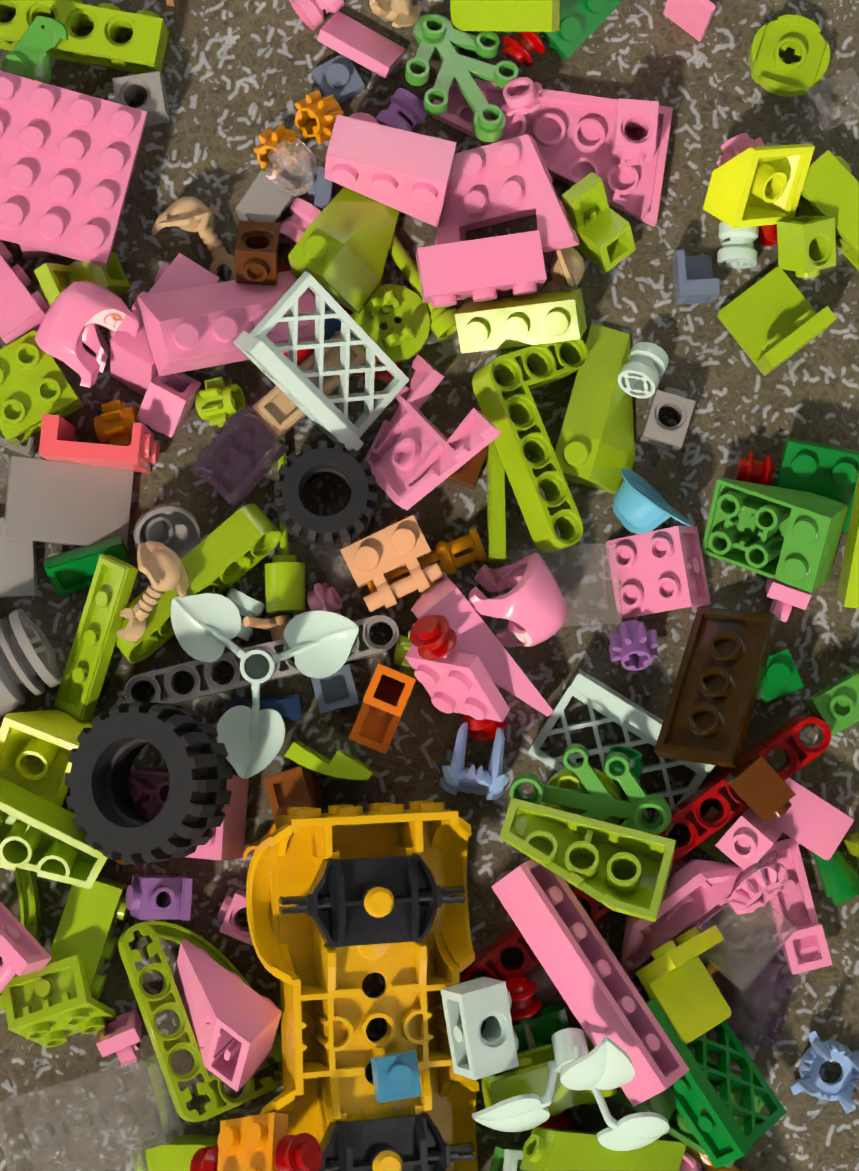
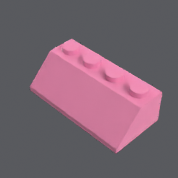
(200, 323)

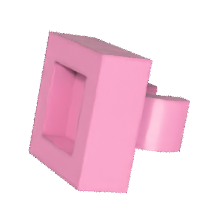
(785, 597)
(121, 1036)

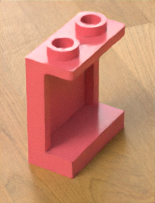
(59, 445)

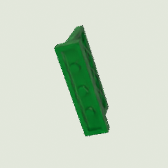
(711, 1114)

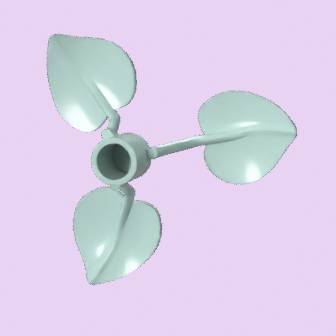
(319, 648)
(602, 1069)

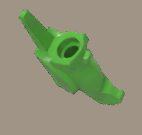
(32, 53)

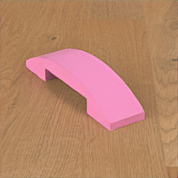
(807, 945)

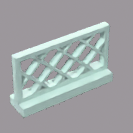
(294, 382)
(626, 714)

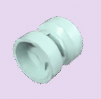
(737, 246)
(642, 372)
(247, 607)

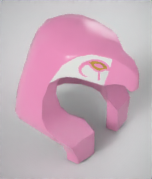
(75, 320)
(532, 606)

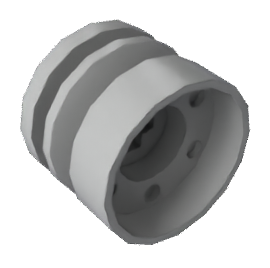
(25, 660)

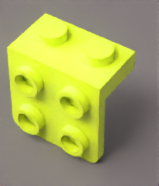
(684, 985)

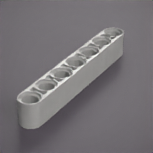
(203, 672)

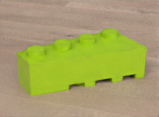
(44, 839)

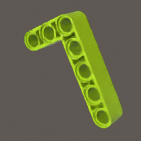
(531, 435)

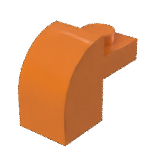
(382, 708)

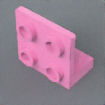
(661, 571)

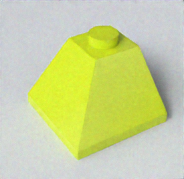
(759, 185)
(37, 751)

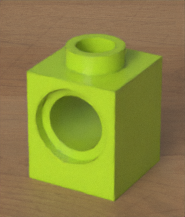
(806, 244)

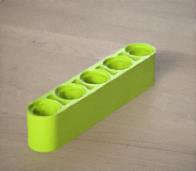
(210, 569)

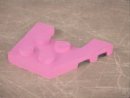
(502, 185)
(411, 453)

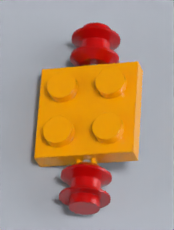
(259, 1145)

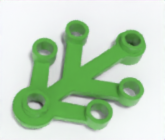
(461, 70)
(599, 801)

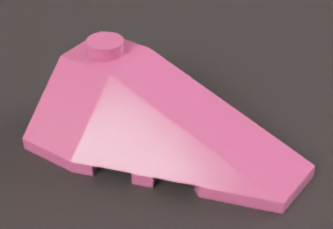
(477, 639)

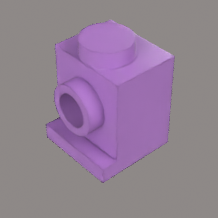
(175, 899)

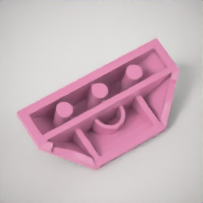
(691, 898)

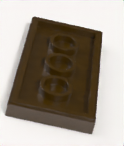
(716, 686)

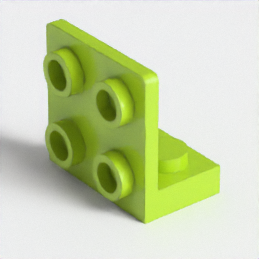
(773, 320)
(31, 387)
(54, 1004)

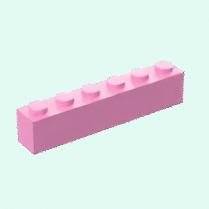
(589, 976)

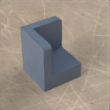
(693, 279)

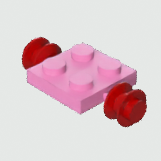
(456, 679)

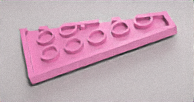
(577, 139)

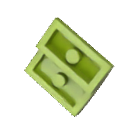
(341, 766)

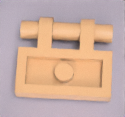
(386, 552)

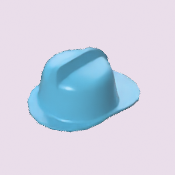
(642, 506)

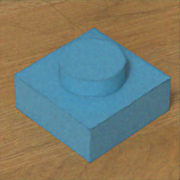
(396, 1076)

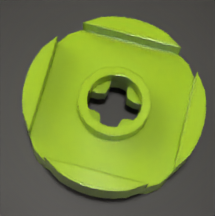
(808, 46)

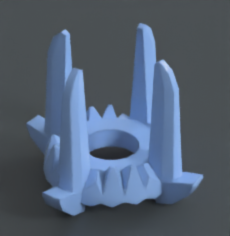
(471, 780)
(809, 1069)

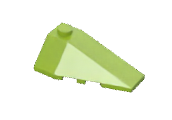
(347, 247)
(598, 420)
(605, 860)

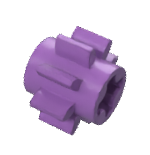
(633, 645)

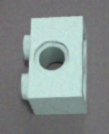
(465, 1009)

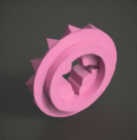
(758, 887)

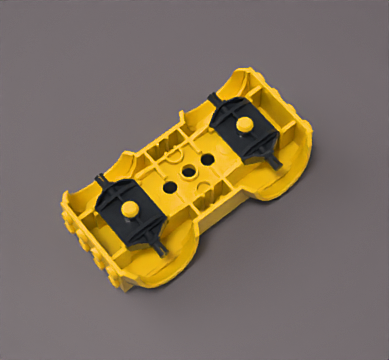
(353, 900)

